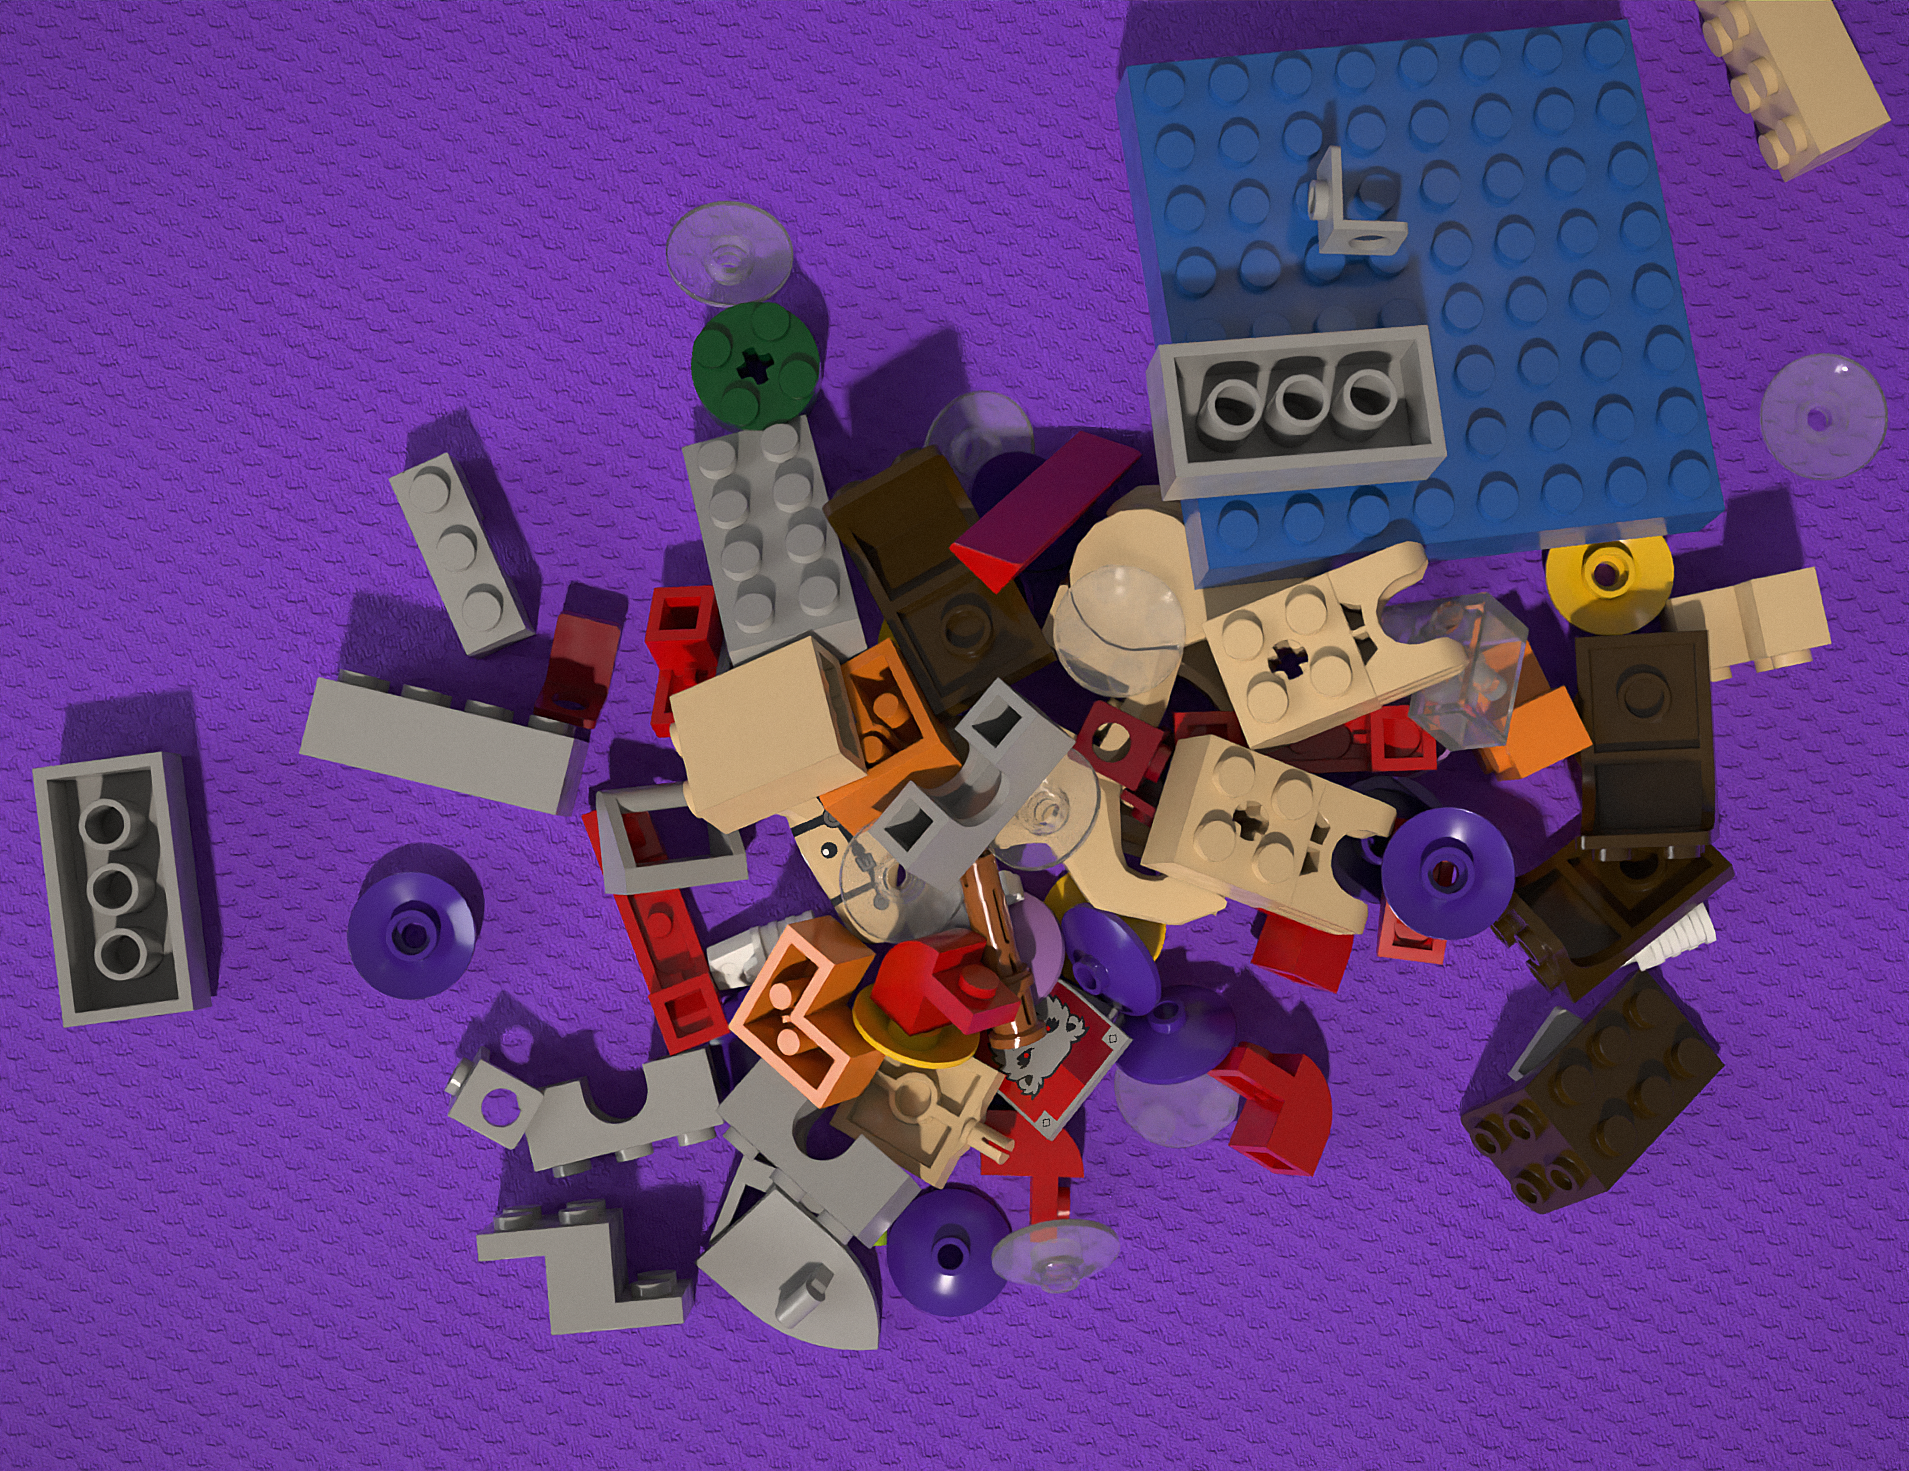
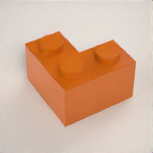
(1541, 728)
(896, 736)
(800, 1013)

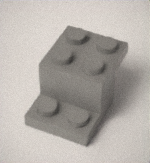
(587, 1268)

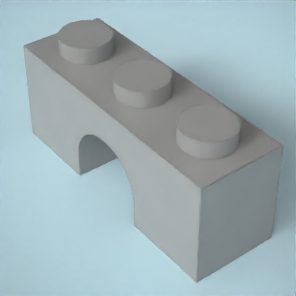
(460, 556)
(948, 827)
(678, 1103)
(857, 1190)

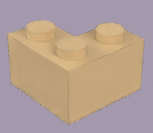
(1759, 621)

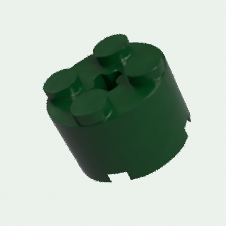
(749, 334)

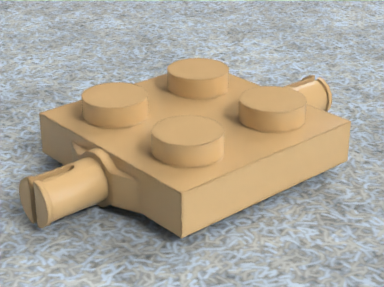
(926, 1116)

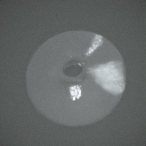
(734, 236)
(1853, 413)
(987, 421)
(1038, 844)
(889, 912)
(1055, 1253)

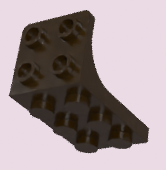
(938, 610)
(1652, 746)
(1593, 916)
(1595, 1098)

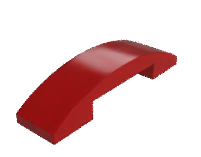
(1369, 743)
(667, 946)

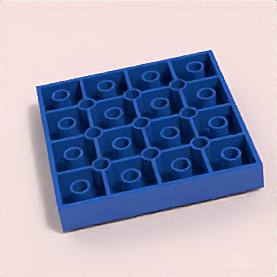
(1525, 254)

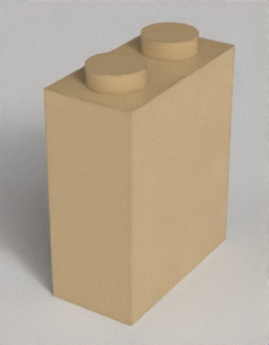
(766, 736)

